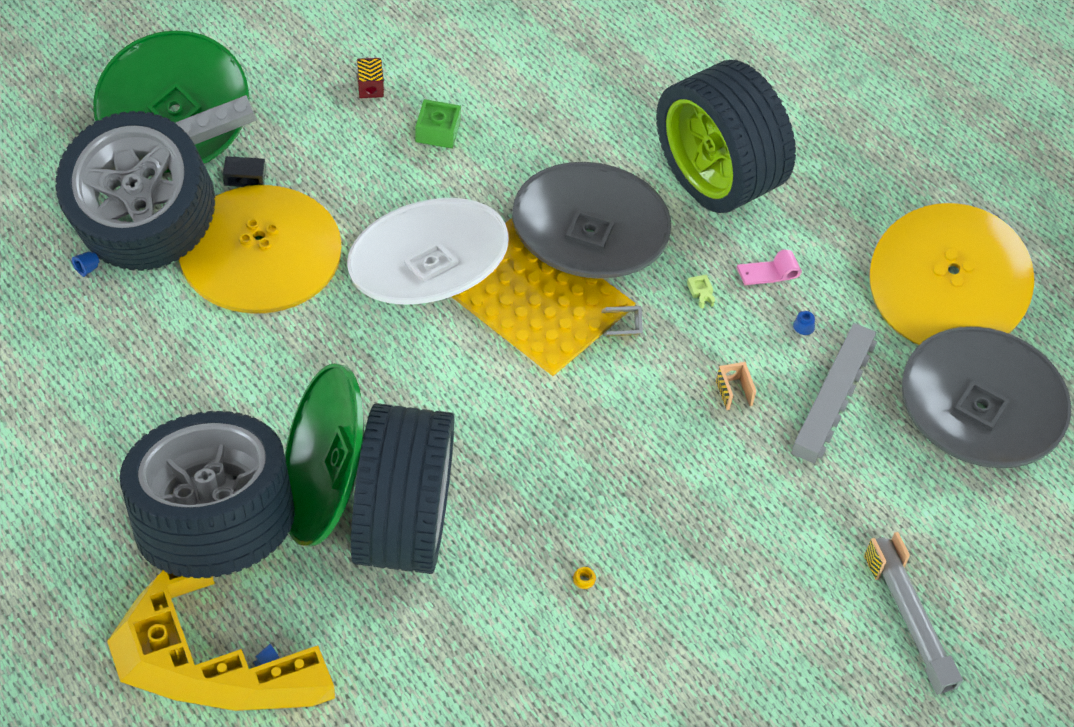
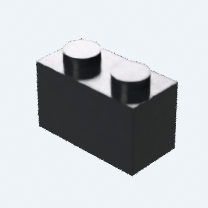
(244, 171)

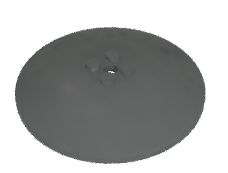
(569, 198)
(1016, 382)

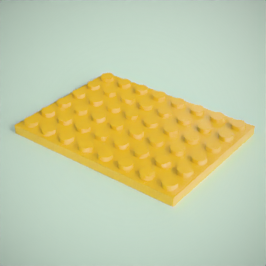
(542, 308)

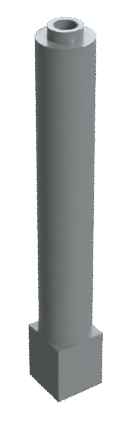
(939, 667)

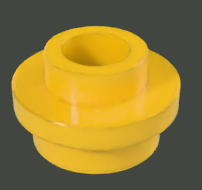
(587, 572)

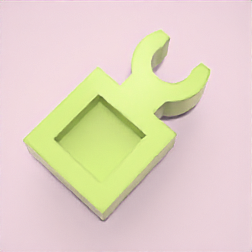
(702, 288)

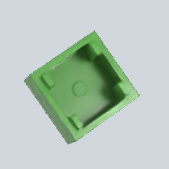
(438, 123)

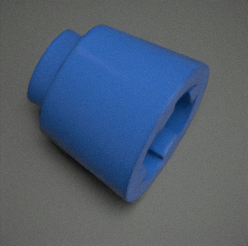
(85, 263)
(804, 323)
(266, 655)

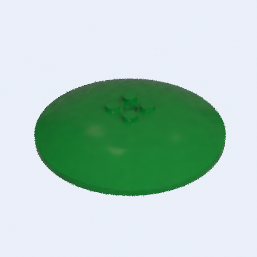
(172, 71)
(324, 452)

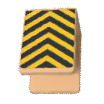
(743, 374)
(876, 559)

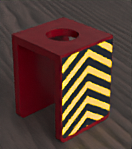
(370, 78)

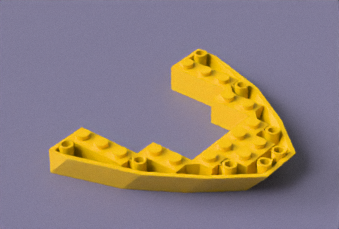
(156, 658)

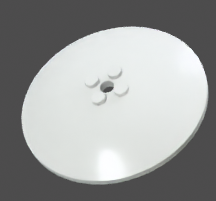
(453, 234)

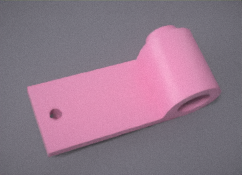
(780, 269)

